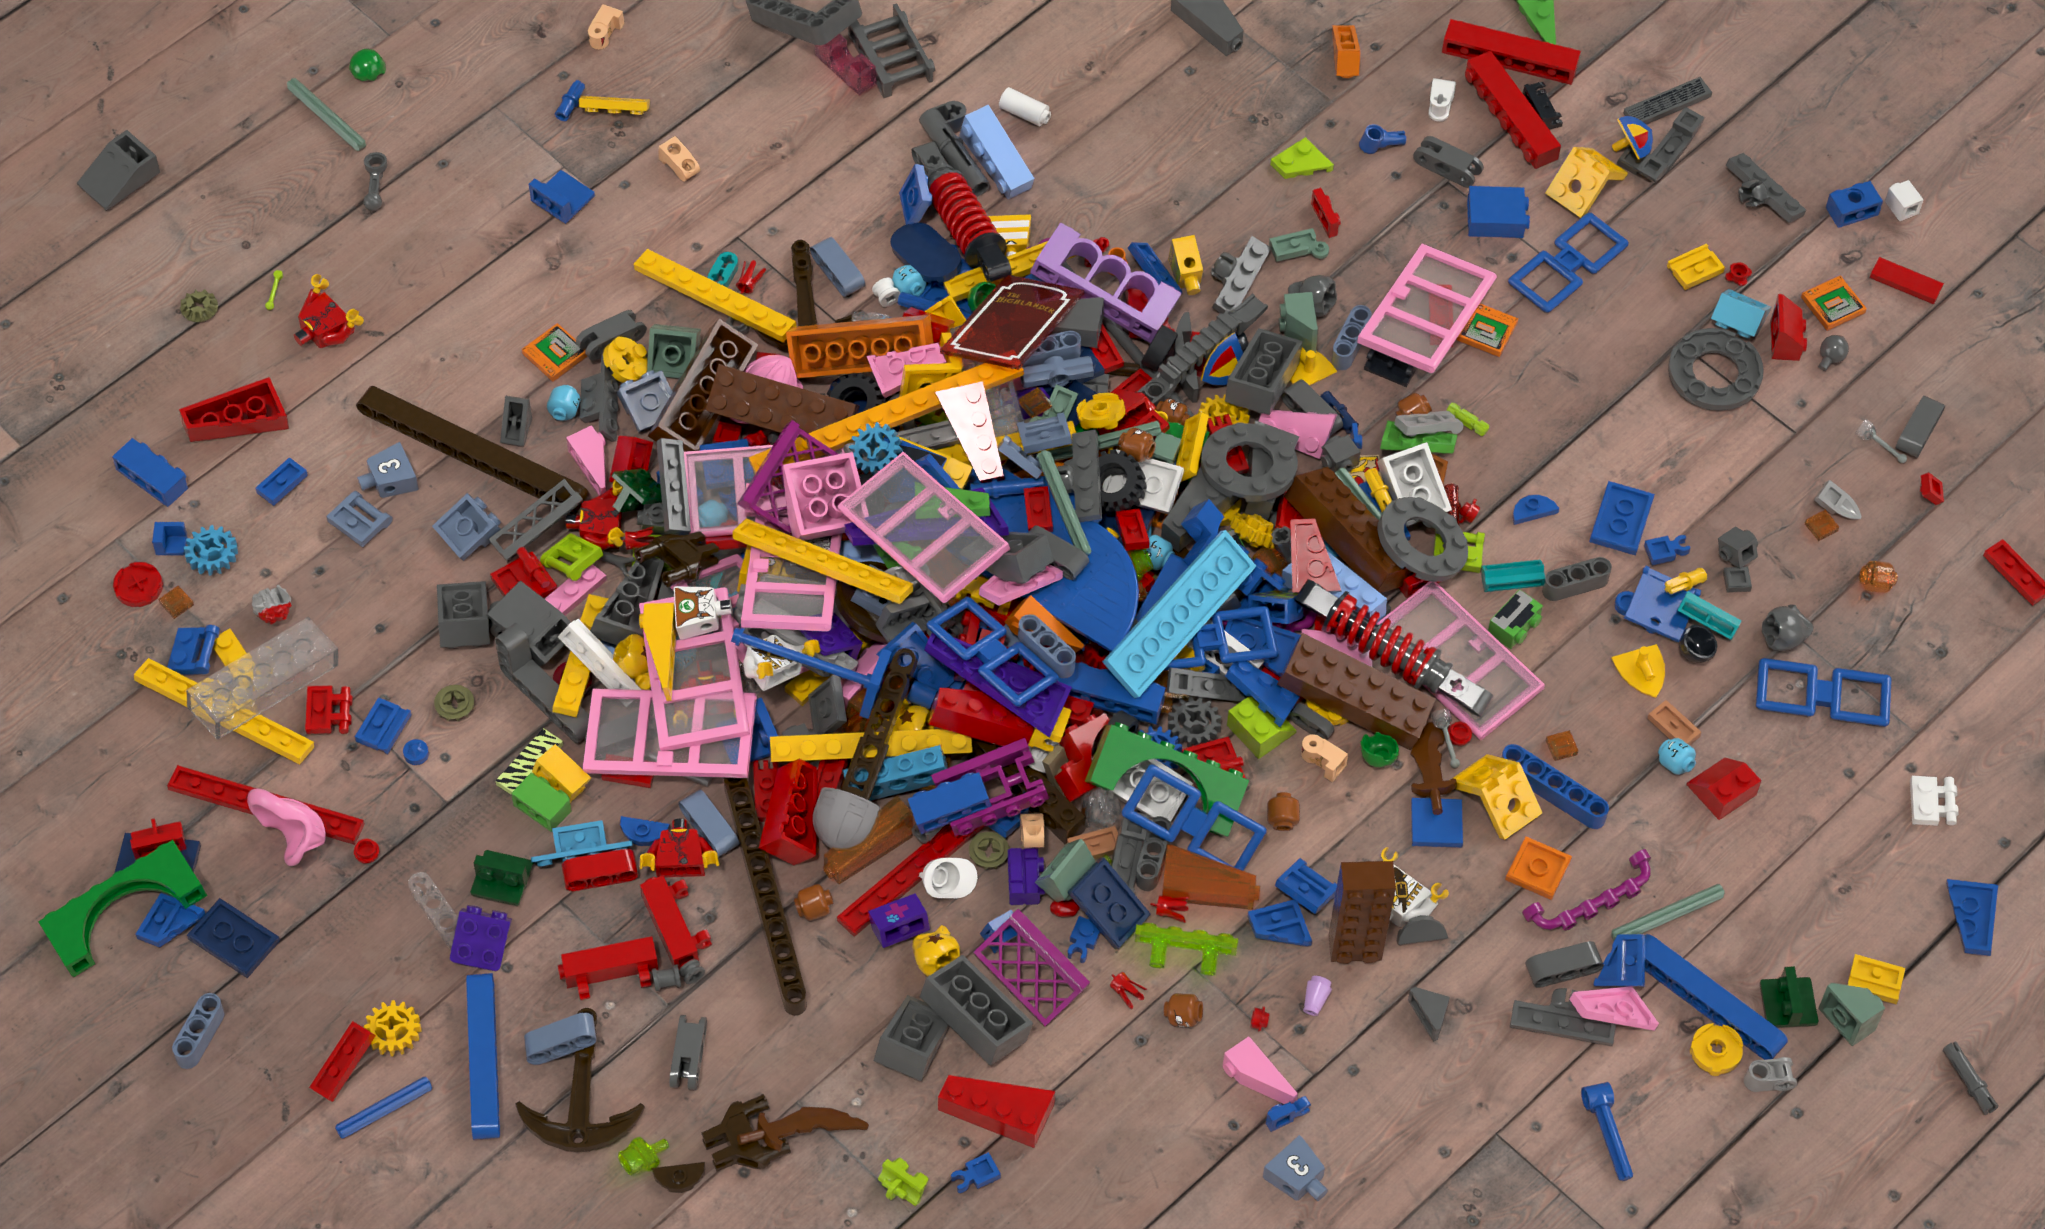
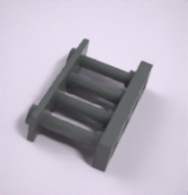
(884, 80)

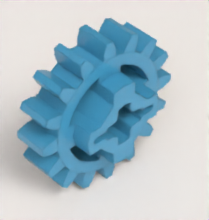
(869, 441)
(211, 550)

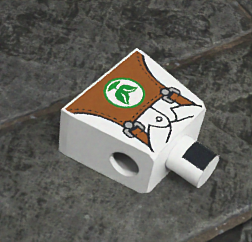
(698, 610)

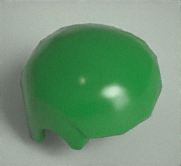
(367, 65)
(978, 294)
(1379, 750)

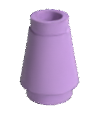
(1316, 994)

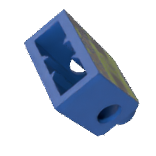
(1282, 608)

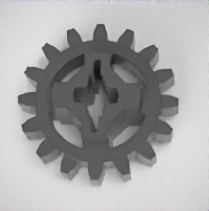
(1194, 722)

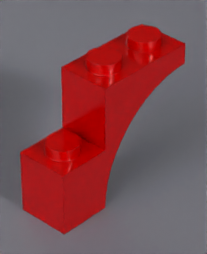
(1078, 748)

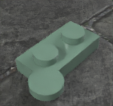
(1297, 245)
(1061, 400)

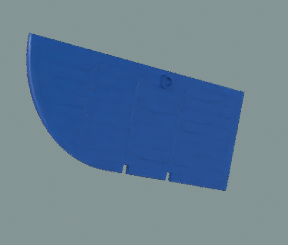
(1104, 594)

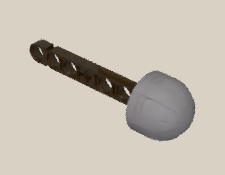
(847, 815)

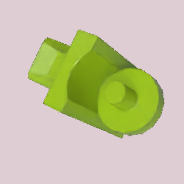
(900, 1183)

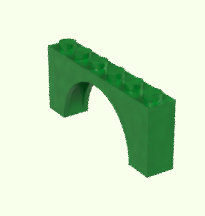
(1122, 750)
(72, 924)

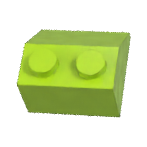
(1257, 728)

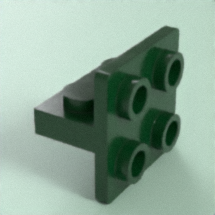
(637, 490)
(500, 877)
(1789, 1000)

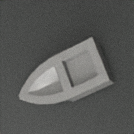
(1837, 501)

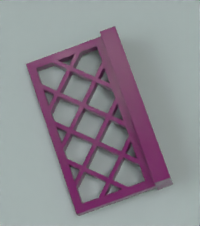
(769, 467)
(1047, 951)

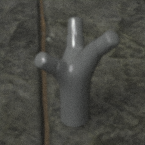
(617, 560)

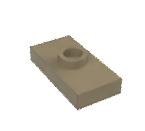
(1053, 762)

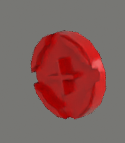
(138, 584)

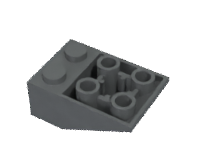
(119, 170)
(535, 616)

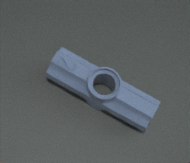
(1057, 371)

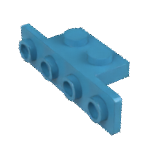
(579, 840)

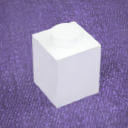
(1904, 200)

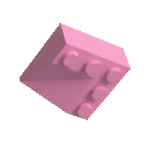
(815, 491)

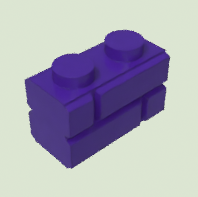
(1022, 873)

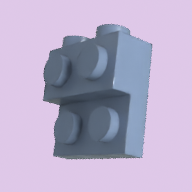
(645, 398)
(467, 526)

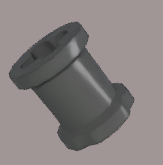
(666, 978)

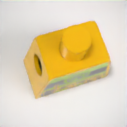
(1186, 264)

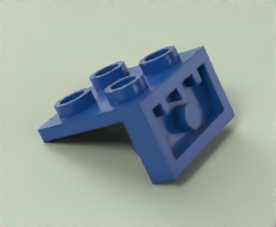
(560, 195)
(762, 730)

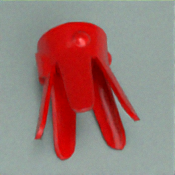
(746, 283)
(638, 538)
(1167, 905)
(1121, 983)

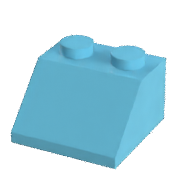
(1740, 313)

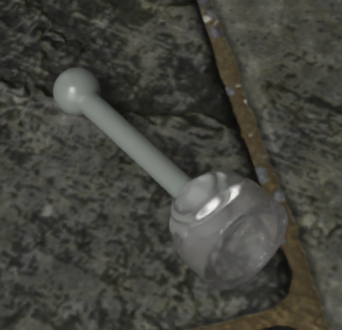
(1868, 431)
(1442, 720)

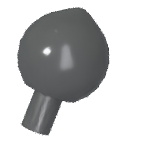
(1833, 350)

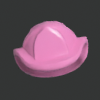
(774, 368)
(296, 821)

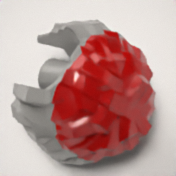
(272, 605)

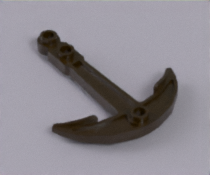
(805, 304)
(578, 1124)

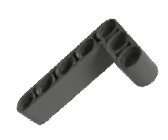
(805, 24)
(534, 682)

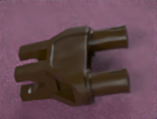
(681, 554)
(736, 1123)

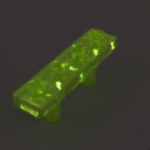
(1175, 937)

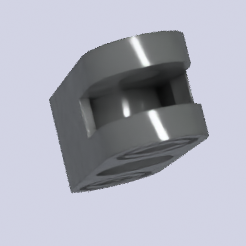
(1448, 161)
(598, 336)
(688, 1052)

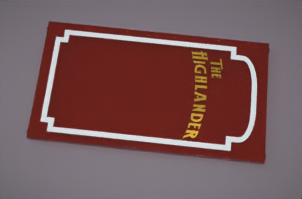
(1012, 322)

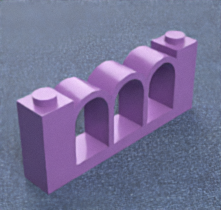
(1066, 243)

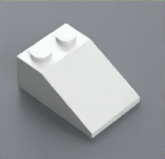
(1414, 475)
(1159, 797)

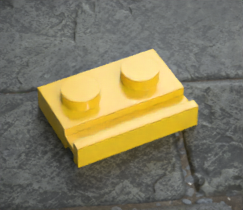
(1695, 266)
(1878, 977)

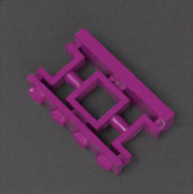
(990, 767)

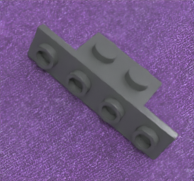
(600, 401)

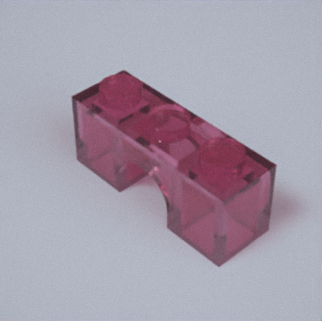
(854, 71)

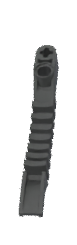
(1201, 346)

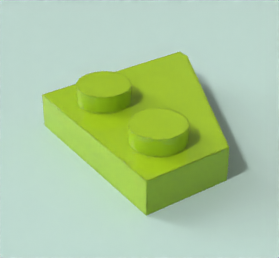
(1300, 160)

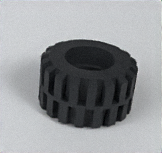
(855, 386)
(1133, 488)

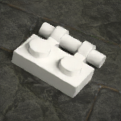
(1925, 800)

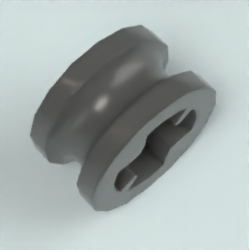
(692, 971)

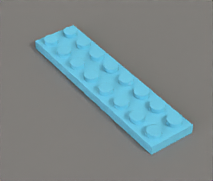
(1179, 614)

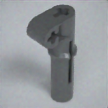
(941, 125)

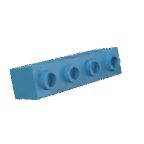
(905, 772)

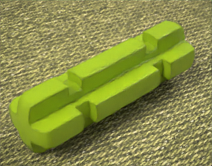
(1468, 419)

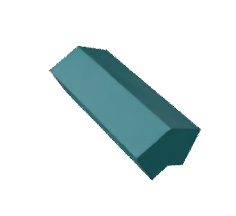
(1512, 575)
(1709, 615)

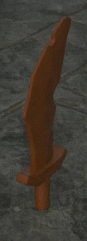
(1429, 761)
(802, 1122)

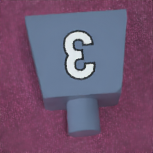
(389, 473)
(1296, 1171)

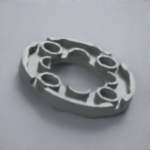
(1715, 341)
(1252, 488)
(1398, 548)

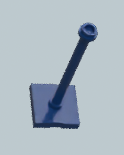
(871, 682)

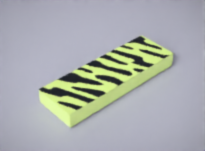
(525, 761)

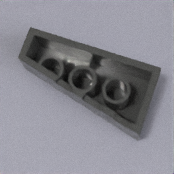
(1259, 464)
(1194, 494)
(622, 610)

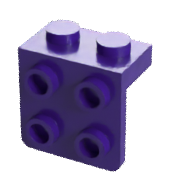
(836, 640)
(480, 938)

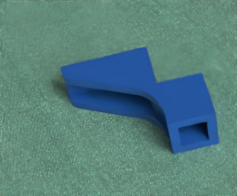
(1203, 526)

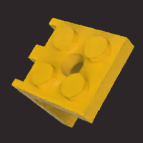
(1591, 170)
(917, 374)
(1496, 783)

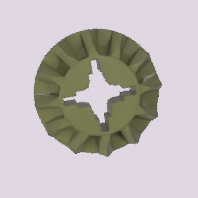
(197, 313)
(462, 696)
(982, 842)

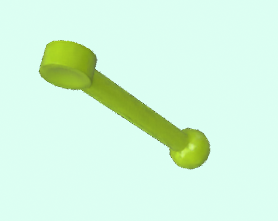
(278, 275)

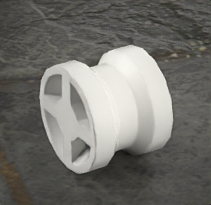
(886, 292)

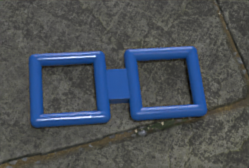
(1568, 262)
(1213, 637)
(992, 651)
(1824, 692)
(1191, 818)

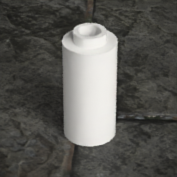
(1024, 107)

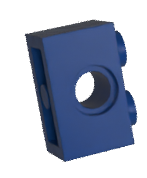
(1854, 204)

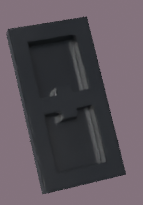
(1542, 104)
(1389, 368)

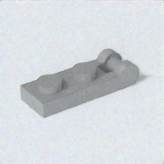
(1428, 423)

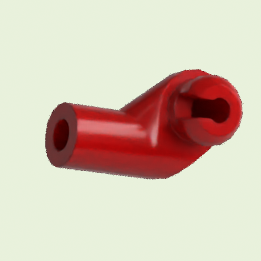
(1064, 908)

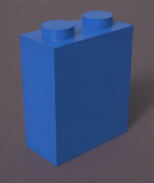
(1497, 211)

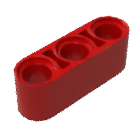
(599, 870)

